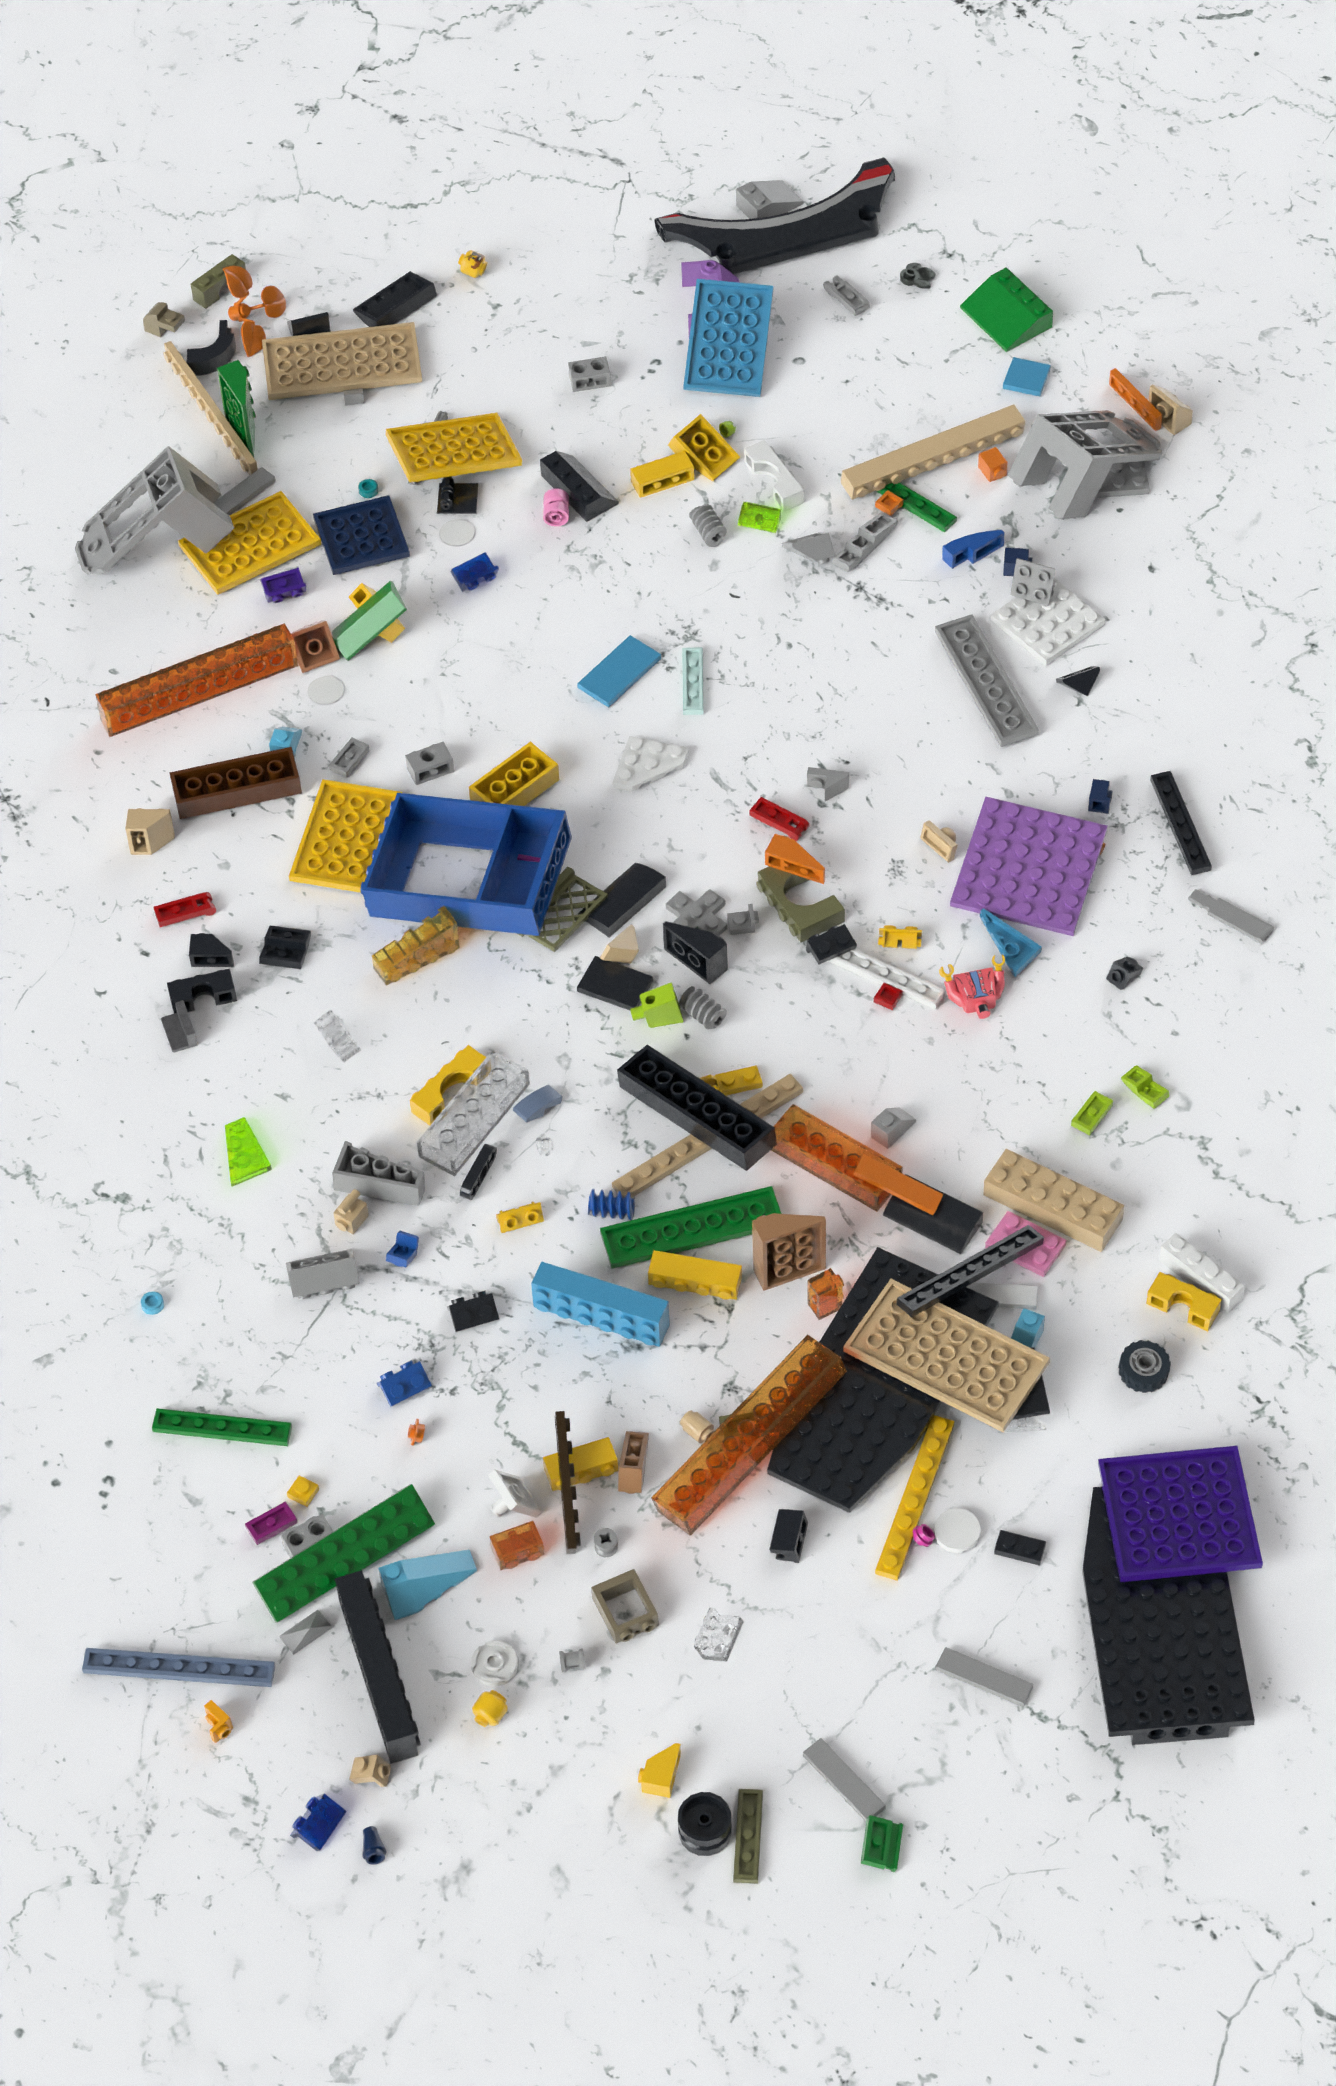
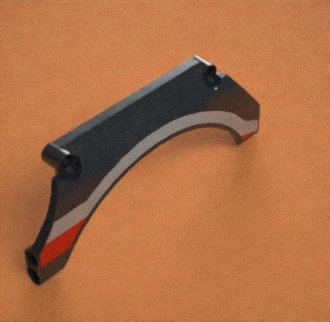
(772, 239)

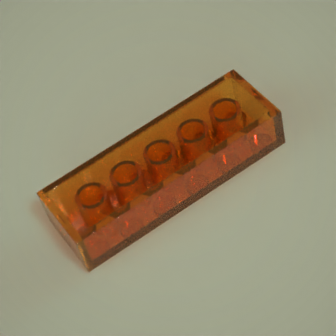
(828, 1155)

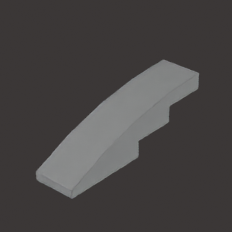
(865, 542)

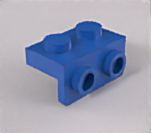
(404, 1383)

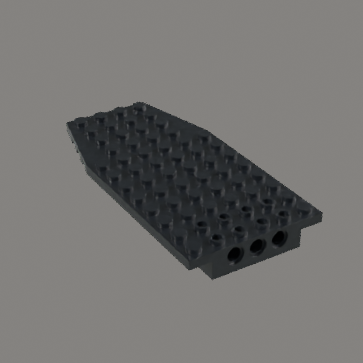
(868, 1415)
(1163, 1648)

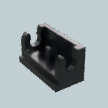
(789, 1535)

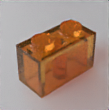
(825, 1293)
(517, 1545)

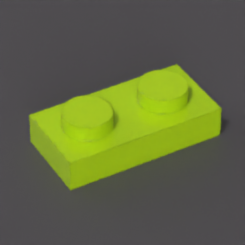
(1092, 1113)

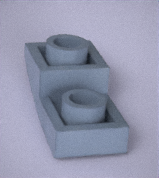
(535, 1103)

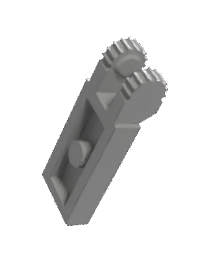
(847, 295)

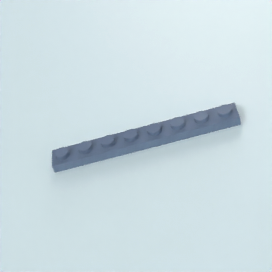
(178, 1667)

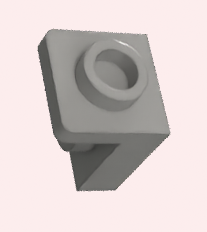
(743, 922)

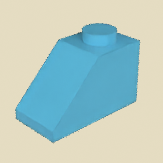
(285, 737)
(1028, 1328)

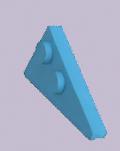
(1011, 943)

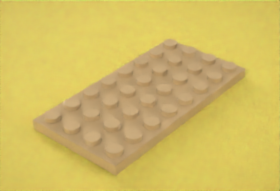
(341, 361)
(948, 1357)

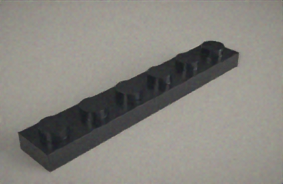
(1181, 823)

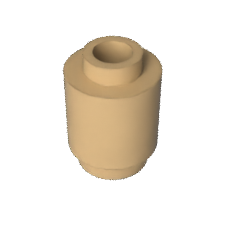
(697, 1426)

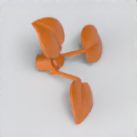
(239, 283)

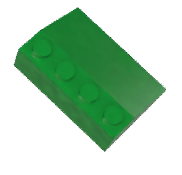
(1008, 310)
(238, 401)

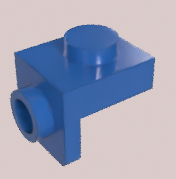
(403, 1250)

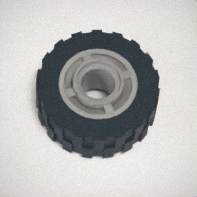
(1145, 1354)

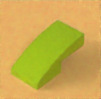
(1144, 1087)

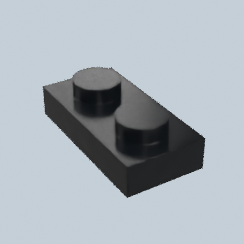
(1020, 1547)

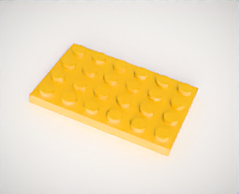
(453, 447)
(261, 539)
(341, 835)

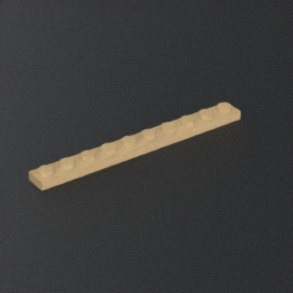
(211, 410)
(691, 1147)

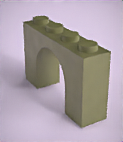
(801, 919)

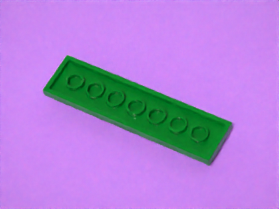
(687, 1227)
(343, 1552)

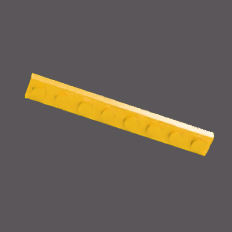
(914, 1497)

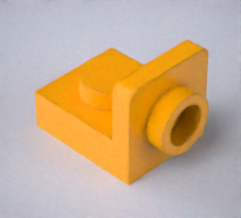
(219, 1720)

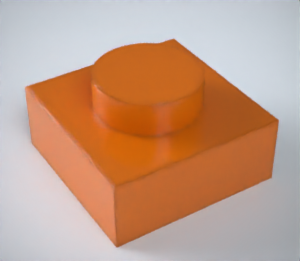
(889, 503)

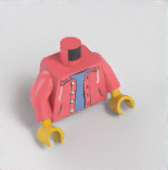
(975, 989)

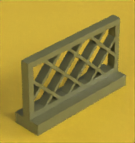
(562, 890)

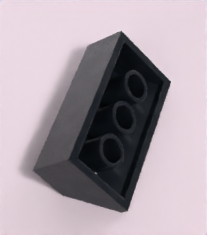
(585, 492)

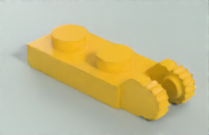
(736, 1080)

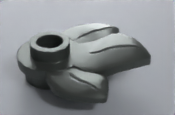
(917, 275)

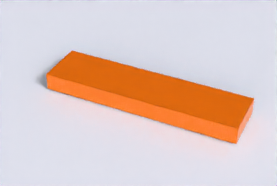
(1135, 399)
(898, 1184)

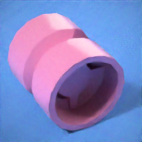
(556, 507)

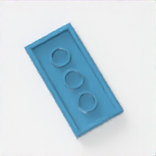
(619, 671)

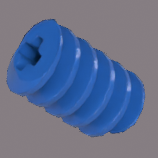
(611, 1204)

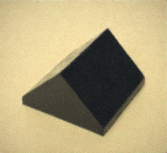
(310, 325)

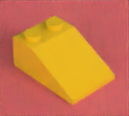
(704, 447)

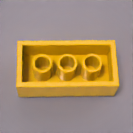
(517, 778)

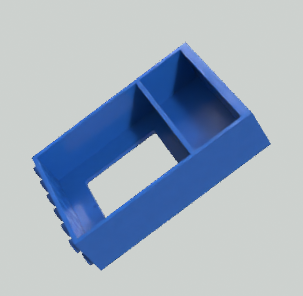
(513, 891)

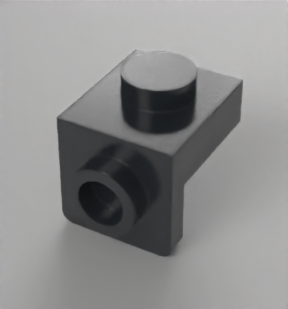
(1122, 971)

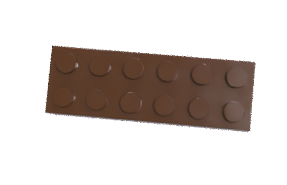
(235, 782)

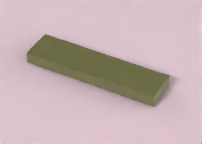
(748, 1836)

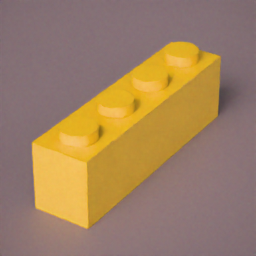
(694, 1275)

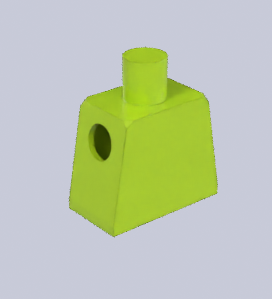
(659, 1007)

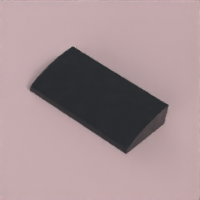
(396, 300)
(626, 898)
(950, 1226)

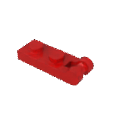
(779, 818)
(184, 909)

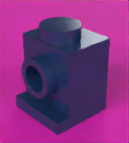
(1100, 796)

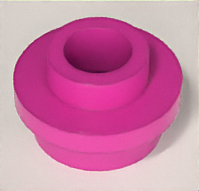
(923, 1535)

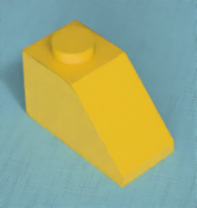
(660, 1772)

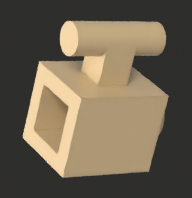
(351, 1213)

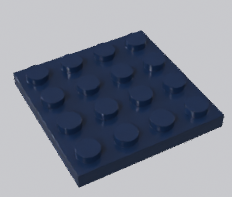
(361, 535)

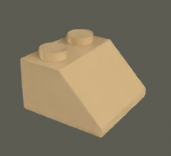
(1174, 412)

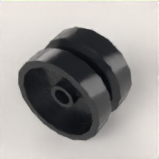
(704, 1823)

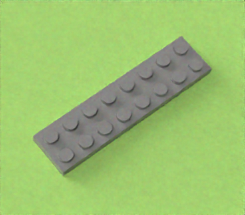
(986, 680)

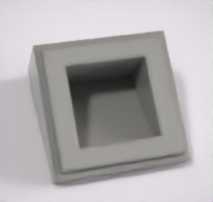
(353, 396)

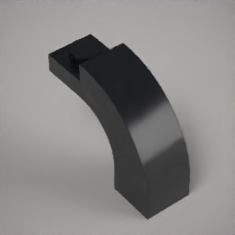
(208, 359)

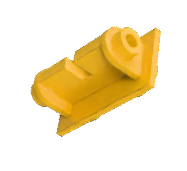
(892, 935)
(520, 1217)

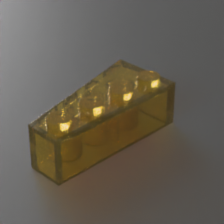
(417, 948)

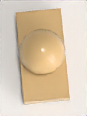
(940, 840)

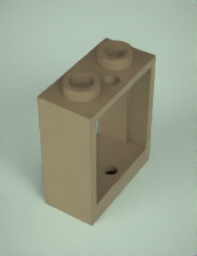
(618, 1586)

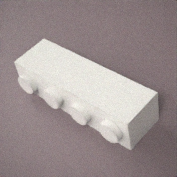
(1201, 1271)

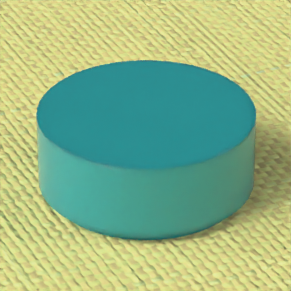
(368, 488)

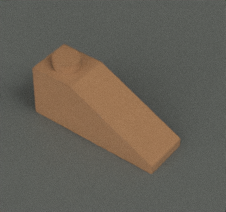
(633, 1462)

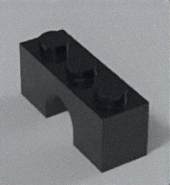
(216, 984)

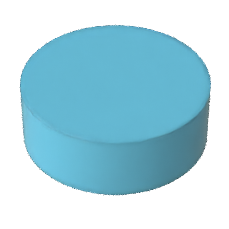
(152, 1303)

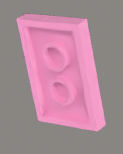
(1037, 1260)

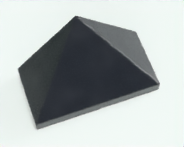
(1081, 680)

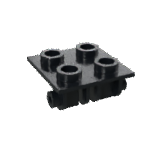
(457, 497)

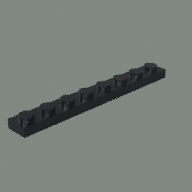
(969, 1271)

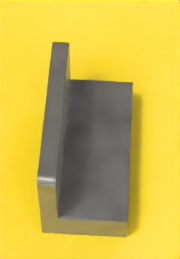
(179, 1029)

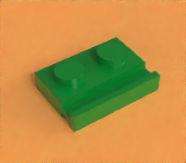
(881, 1843)

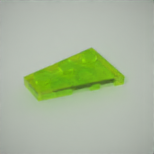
(244, 1152)

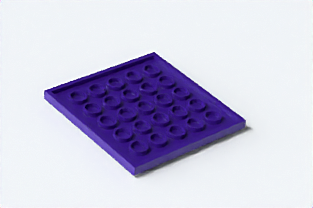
(1179, 1513)

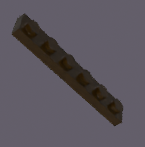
(568, 1492)

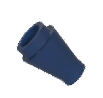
(373, 1847)

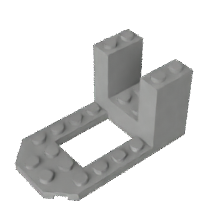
(1086, 459)
(179, 497)

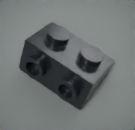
(831, 944)
(473, 1311)

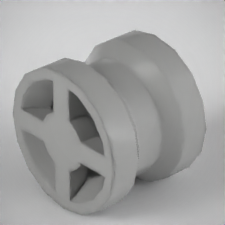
(608, 1548)

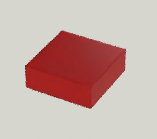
(888, 996)

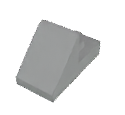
(831, 780)

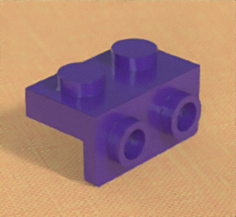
(283, 585)

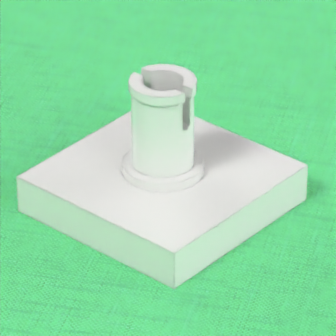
(513, 1495)

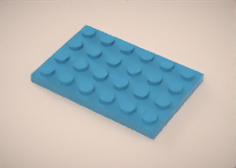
(728, 337)

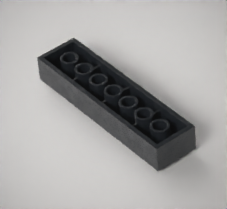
(697, 1107)
(378, 1666)

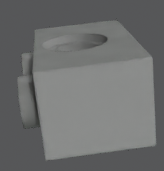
(429, 763)

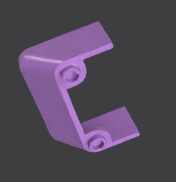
(704, 270)

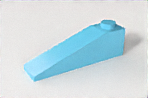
(417, 1581)

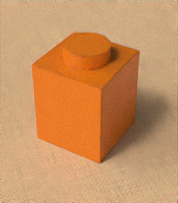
(992, 464)

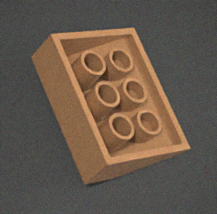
(787, 1247)

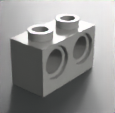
(589, 374)
(305, 1534)

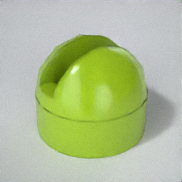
(727, 429)

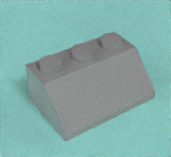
(322, 1274)

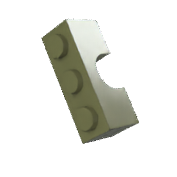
(207, 287)

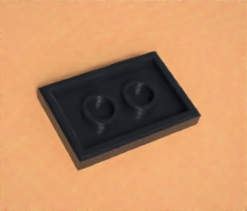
(614, 983)

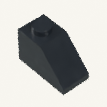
(209, 951)

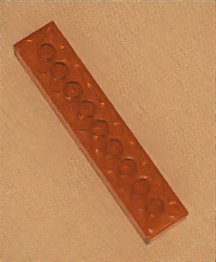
(196, 680)
(748, 1435)

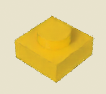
(303, 1491)

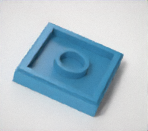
(1026, 376)

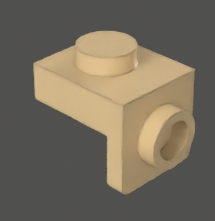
(370, 1769)

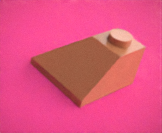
(314, 646)

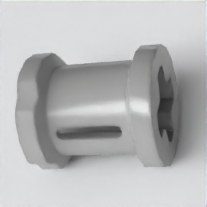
(572, 1660)

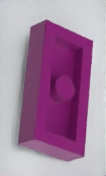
(271, 1523)

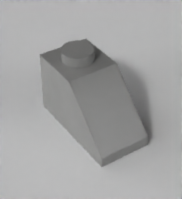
(891, 1126)

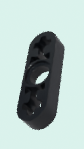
(478, 1171)

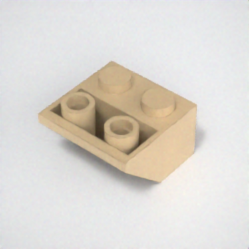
(148, 830)

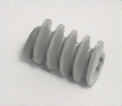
(708, 524)
(702, 1008)

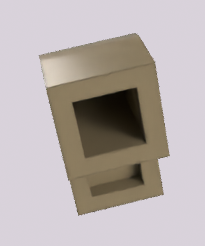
(161, 319)

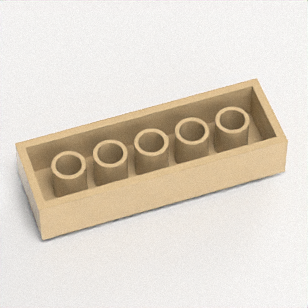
(1053, 1200)

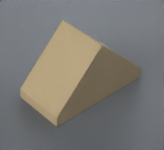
(622, 948)

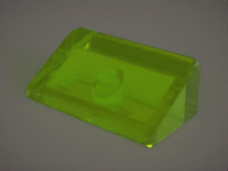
(759, 517)

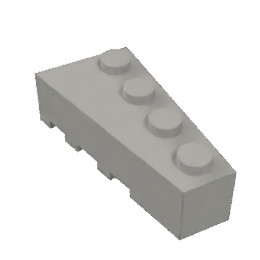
(377, 1176)

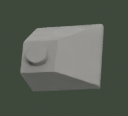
(812, 547)

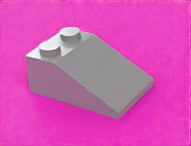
(766, 198)

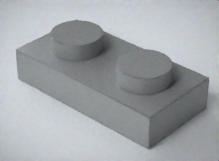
(349, 757)

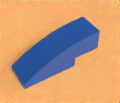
(972, 547)

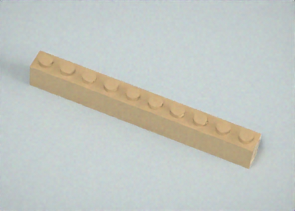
(932, 452)

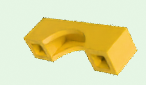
(429, 1102)

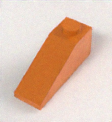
(793, 858)

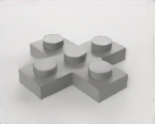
(699, 913)

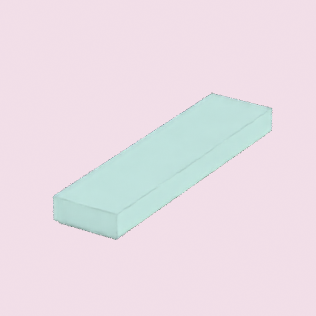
(692, 680)

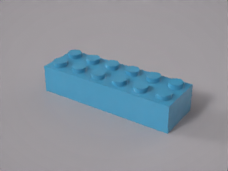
(600, 1304)

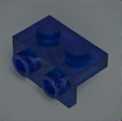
(474, 571)
(318, 1821)

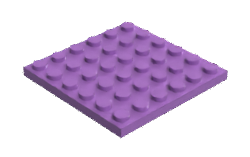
(1029, 866)

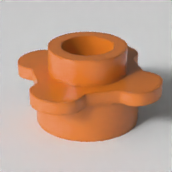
(416, 1432)

